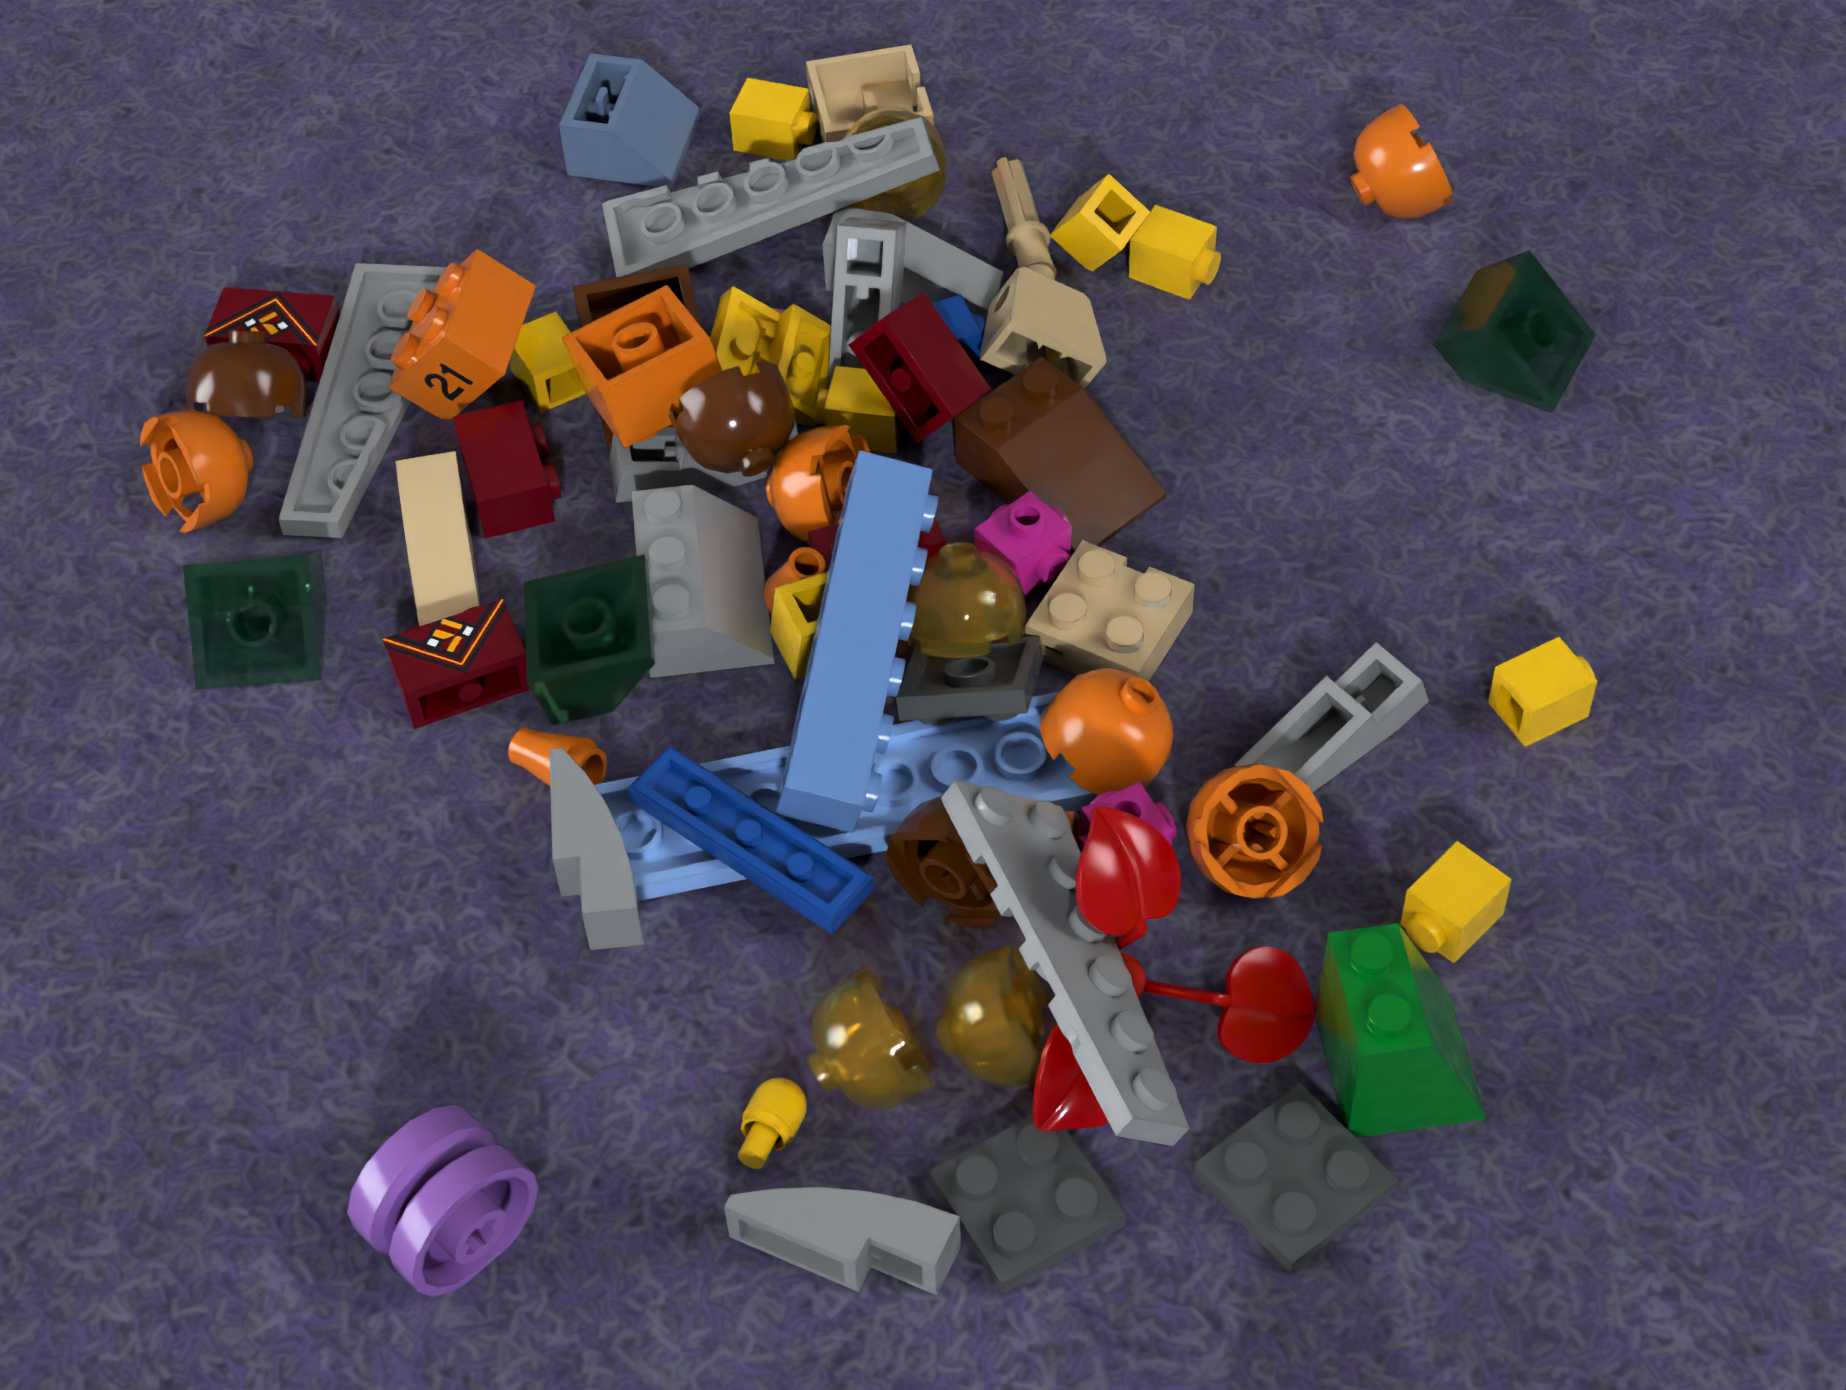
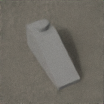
(928, 265)
(865, 282)

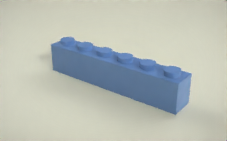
(856, 644)

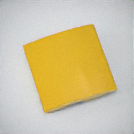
(793, 340)

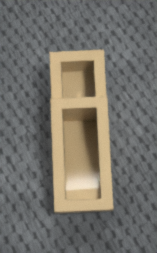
(437, 536)

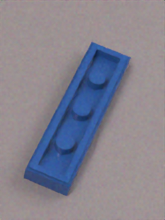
(751, 839)

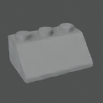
(702, 581)

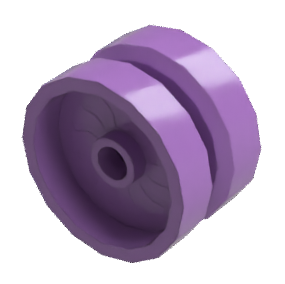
(442, 1199)

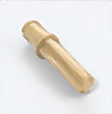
(1026, 236)

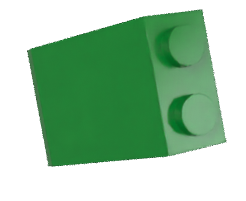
(1391, 1036)

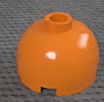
(1398, 168)
(192, 456)
(813, 478)
(1109, 730)
(1254, 830)

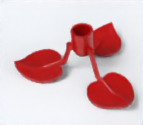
(1135, 876)

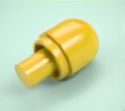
(773, 1111)

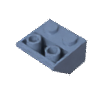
(626, 123)

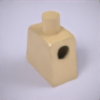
(1046, 320)

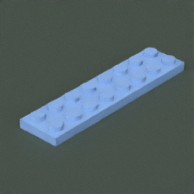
(914, 769)

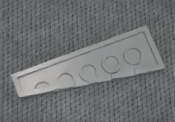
(725, 214)
(353, 406)
(1095, 1002)

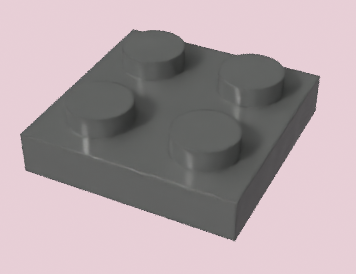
(984, 685)
(1295, 1177)
(1026, 1201)

